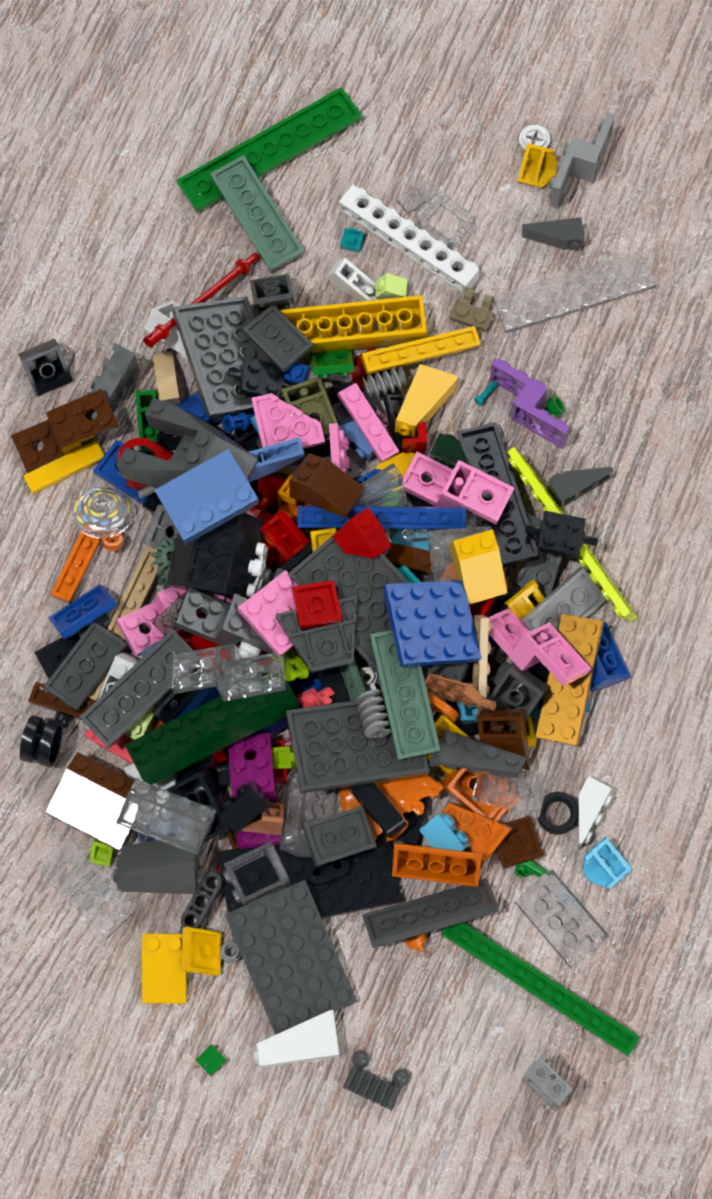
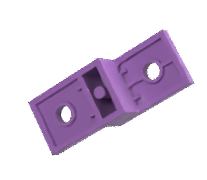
(529, 403)

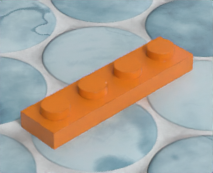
(75, 567)

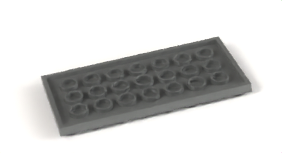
(356, 577)

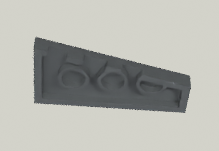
(476, 756)

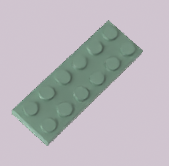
(257, 213)
(404, 700)

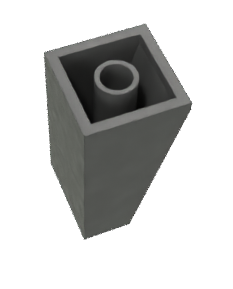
(156, 869)

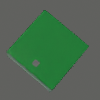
(211, 1060)

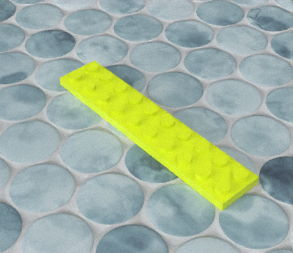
(586, 557)

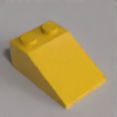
(479, 566)
(162, 970)

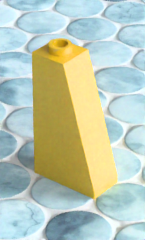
(425, 397)

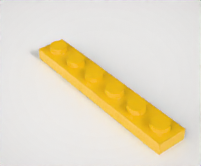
(420, 350)

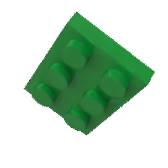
(332, 362)

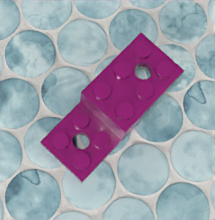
(260, 772)

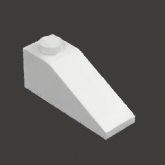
(352, 280)

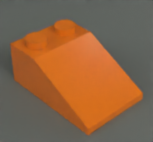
(461, 785)

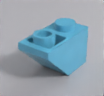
(444, 834)

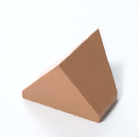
(269, 821)

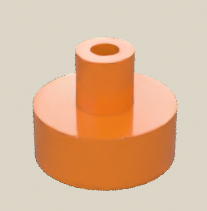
(113, 543)
(416, 942)

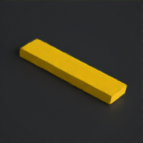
(64, 467)

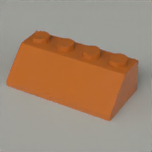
(436, 864)

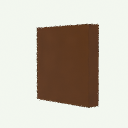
(520, 844)

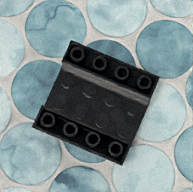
(218, 559)

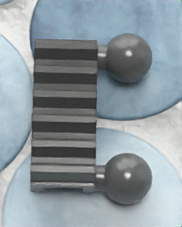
(371, 1087)

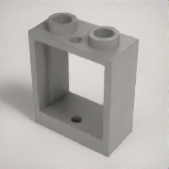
(550, 1090)

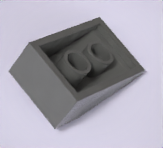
(272, 290)
(518, 691)

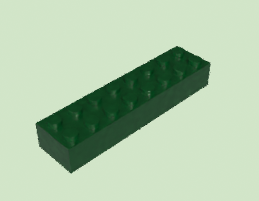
(205, 732)

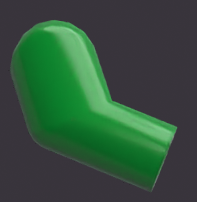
(529, 867)

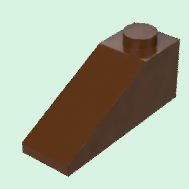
(413, 558)

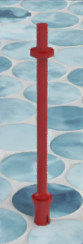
(162, 331)

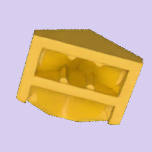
(538, 166)

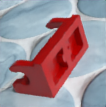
(284, 535)

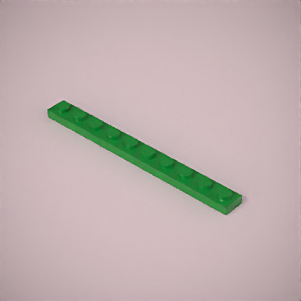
(541, 987)

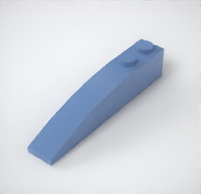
(276, 457)

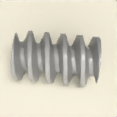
(384, 383)
(371, 714)

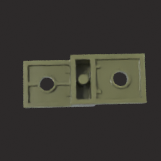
(311, 399)

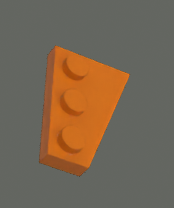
(482, 832)

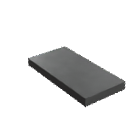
(85, 666)

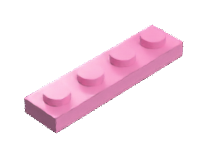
(368, 422)

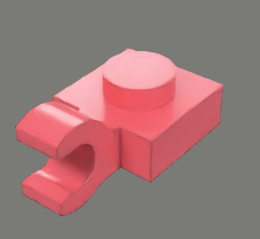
(313, 698)

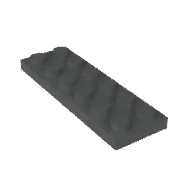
(135, 691)
(429, 913)

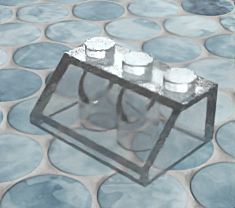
(515, 794)

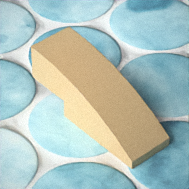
(166, 378)

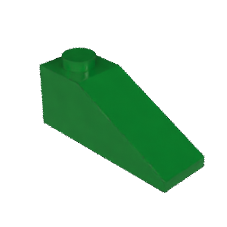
(143, 400)

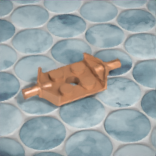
(456, 690)

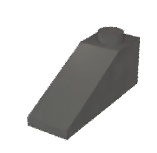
(558, 233)
(575, 483)

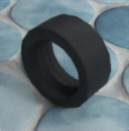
(561, 829)

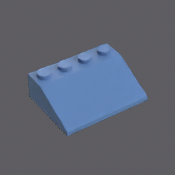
(207, 496)

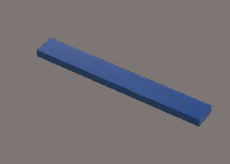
(388, 517)

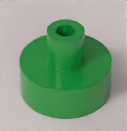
(555, 406)

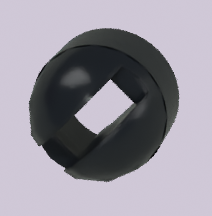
(66, 720)

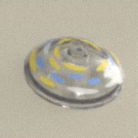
(103, 512)

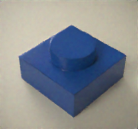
(296, 373)

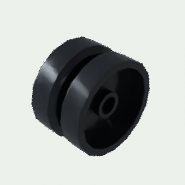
(41, 741)

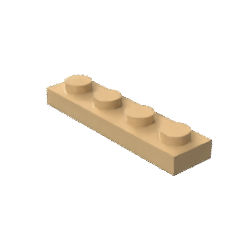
(482, 668)

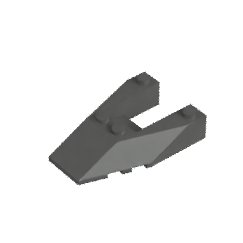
(198, 444)

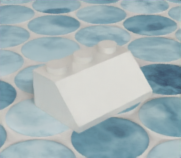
(161, 315)

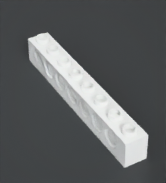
(460, 280)

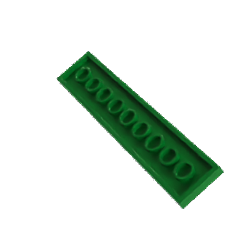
(275, 145)

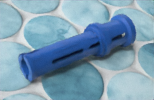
(242, 422)

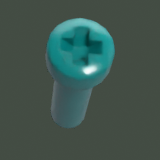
(480, 399)

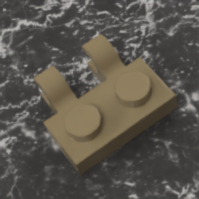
(472, 315)

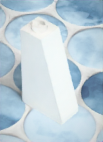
(302, 1043)

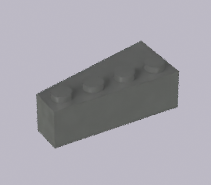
(115, 377)

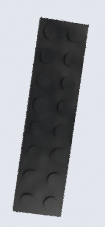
(487, 453)

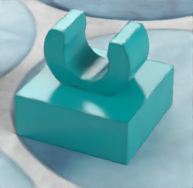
(352, 240)

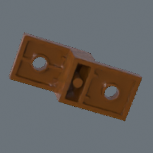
(64, 430)

